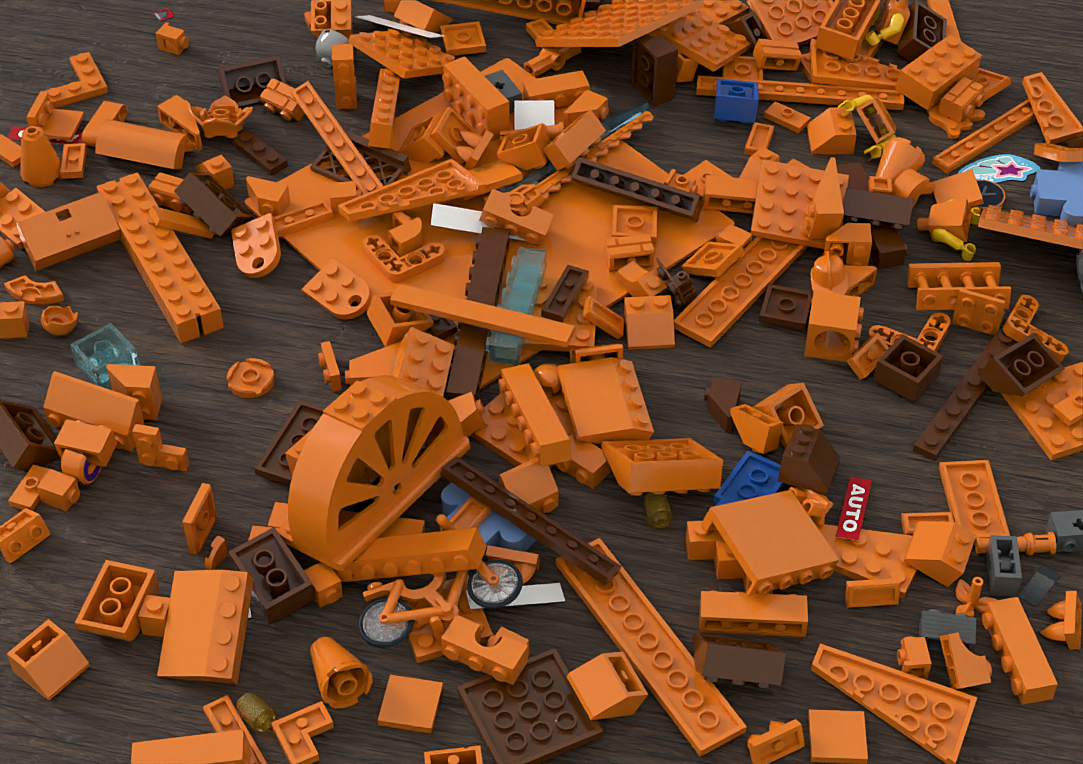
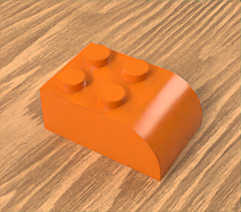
(117, 600)

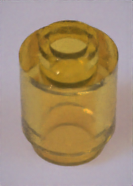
(658, 510)
(255, 712)

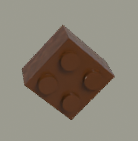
(908, 368)

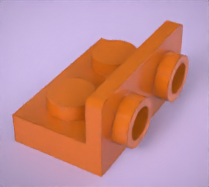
(22, 534)

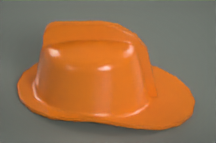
(829, 275)

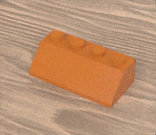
(94, 405)

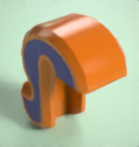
(79, 467)

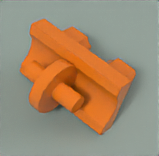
(814, 503)

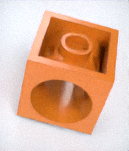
(833, 326)

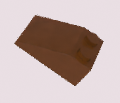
(279, 580)

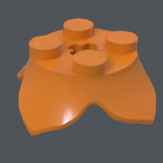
(222, 118)

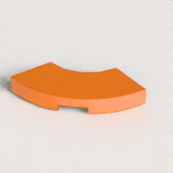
(33, 292)

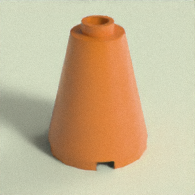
(899, 157)
(38, 158)
(339, 673)

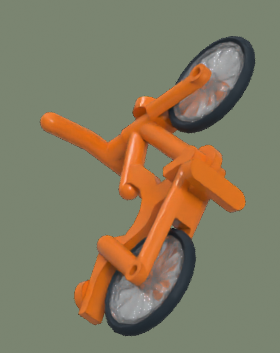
(392, 620)

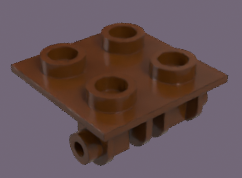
(679, 285)

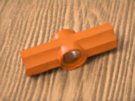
(550, 58)

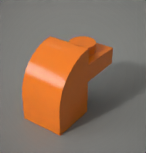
(912, 185)
(406, 234)

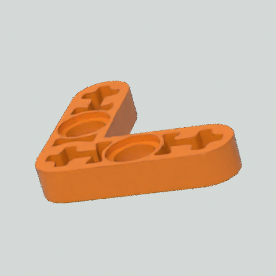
(1058, 152)
(429, 255)
(1019, 327)
(928, 330)

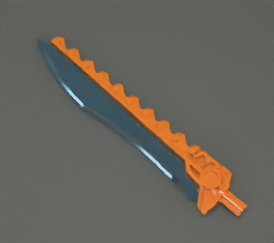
(539, 183)

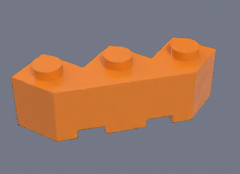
(711, 545)

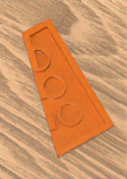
(1051, 111)

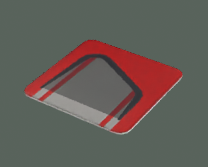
(164, 14)

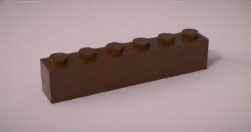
(638, 189)
(887, 246)

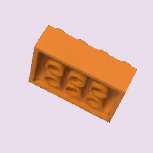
(605, 401)
(663, 465)
(206, 626)

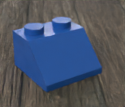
(736, 101)

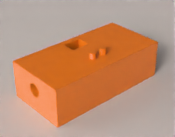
(68, 231)

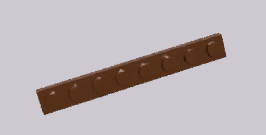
(960, 402)
(531, 520)

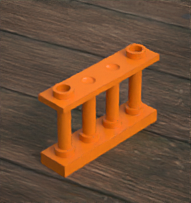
(952, 277)

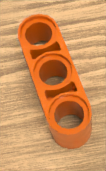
(106, 111)

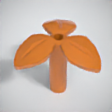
(970, 597)

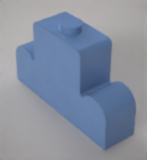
(1060, 192)
(494, 530)

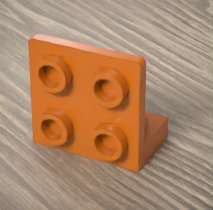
(54, 122)
(978, 312)

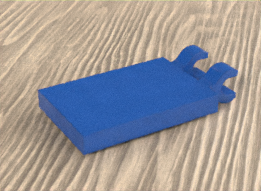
(750, 479)

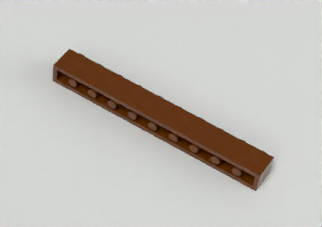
(485, 287)

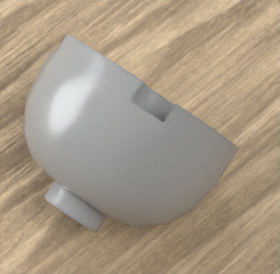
(324, 46)

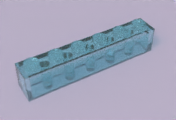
(519, 296)

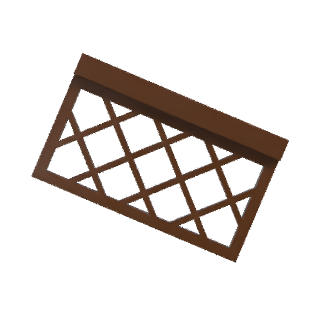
(385, 157)

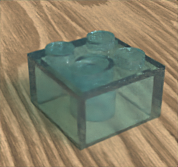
(102, 348)

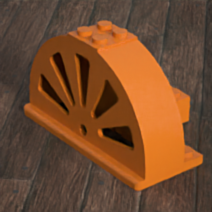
(353, 447)

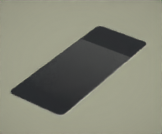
(1039, 585)

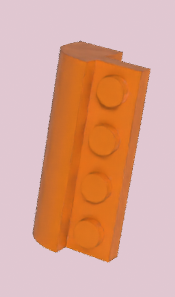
(142, 144)

